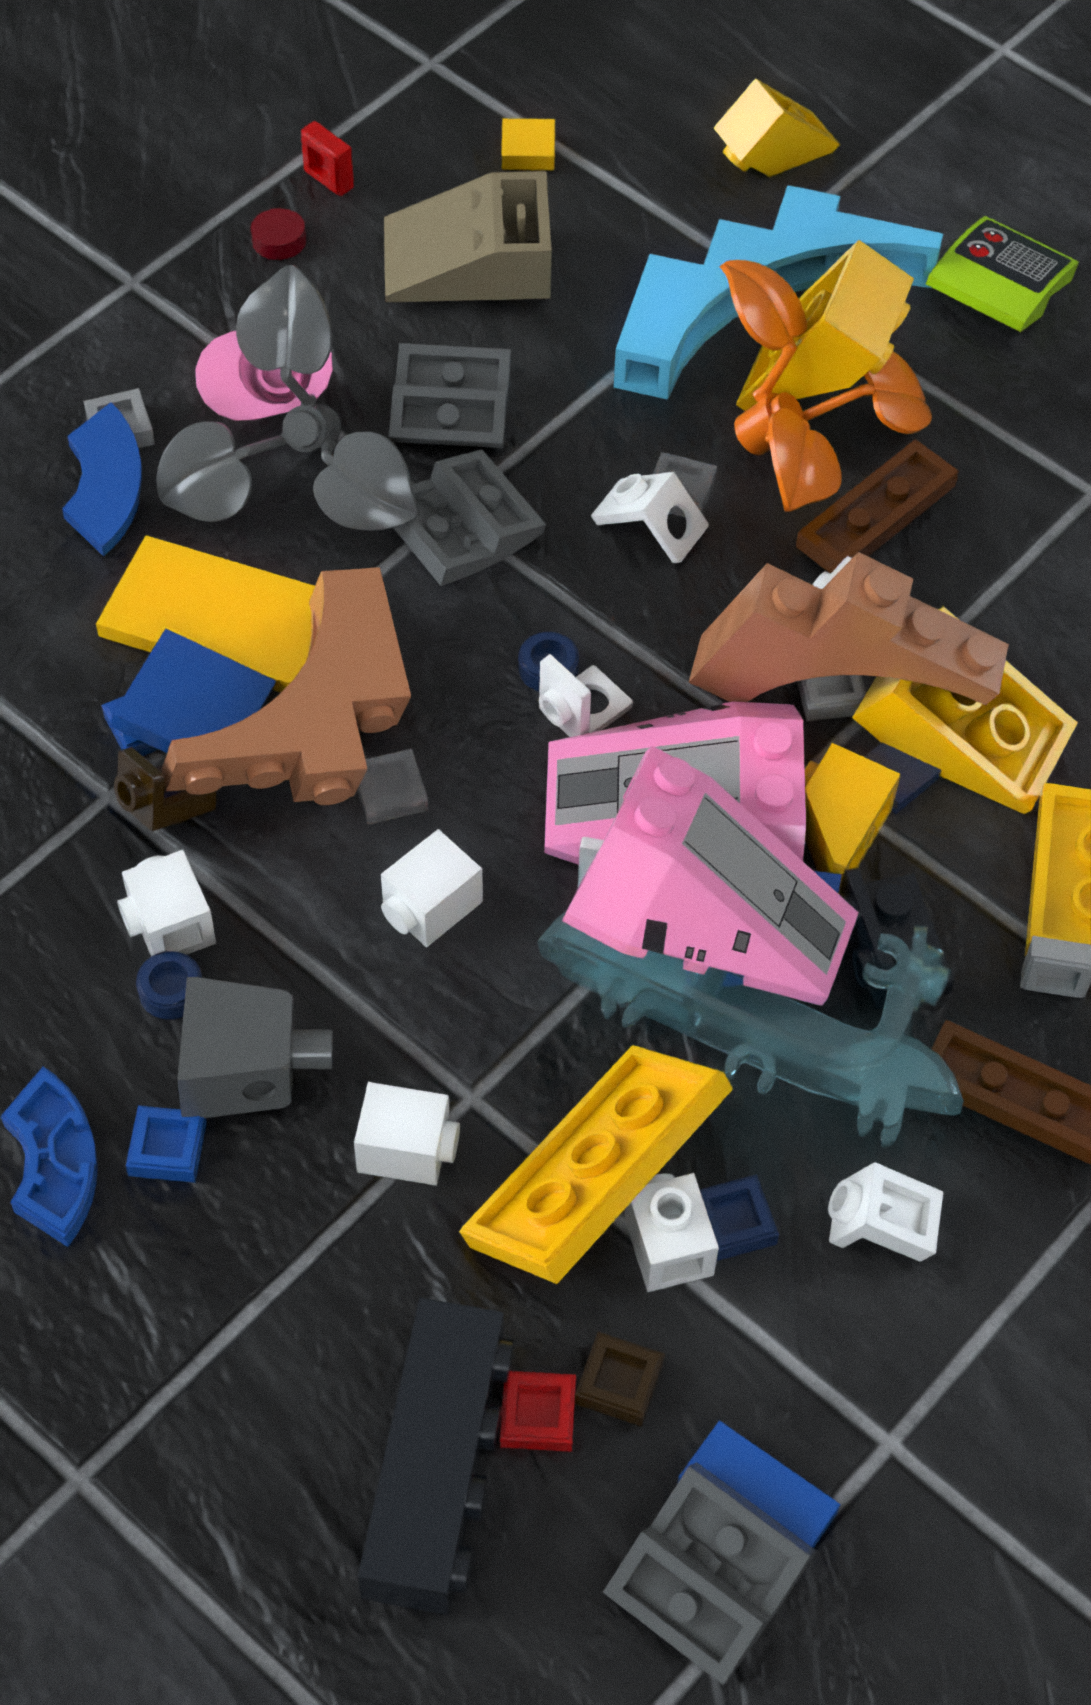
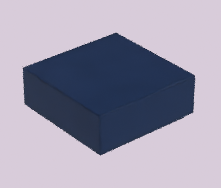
(914, 773)
(739, 1217)

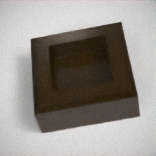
(619, 1379)

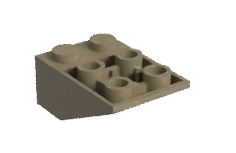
(472, 242)

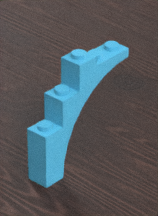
(689, 302)

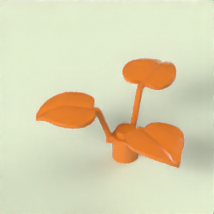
(803, 457)

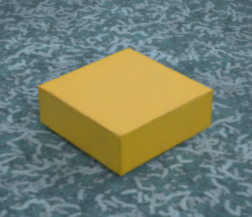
(528, 144)

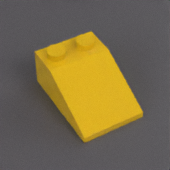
(847, 331)
(990, 748)

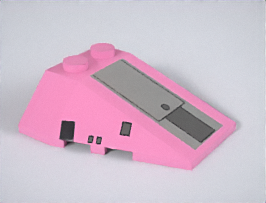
(742, 745)
(711, 887)

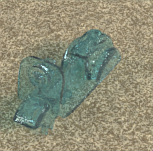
(778, 1035)

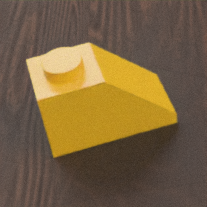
(772, 132)
(845, 807)

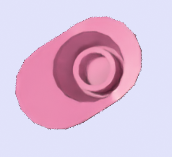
(244, 392)

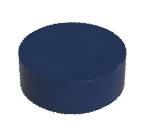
(539, 647)
(163, 983)

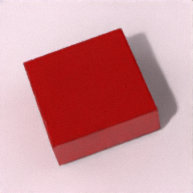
(327, 158)
(538, 1411)

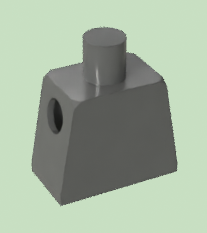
(243, 1048)

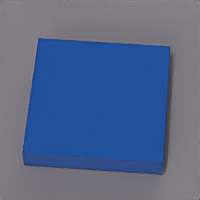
(188, 693)

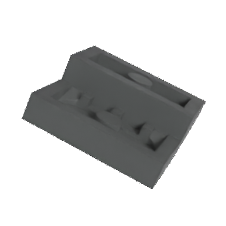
(450, 395)
(468, 518)
(709, 1572)

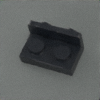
(886, 908)

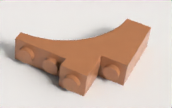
(853, 626)
(312, 727)

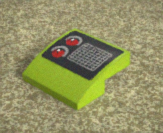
(1002, 273)

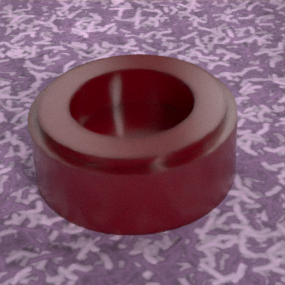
(278, 234)

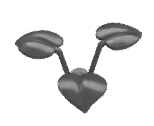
(366, 477)

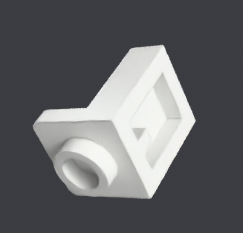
(887, 1211)

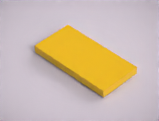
(214, 602)
(595, 1162)

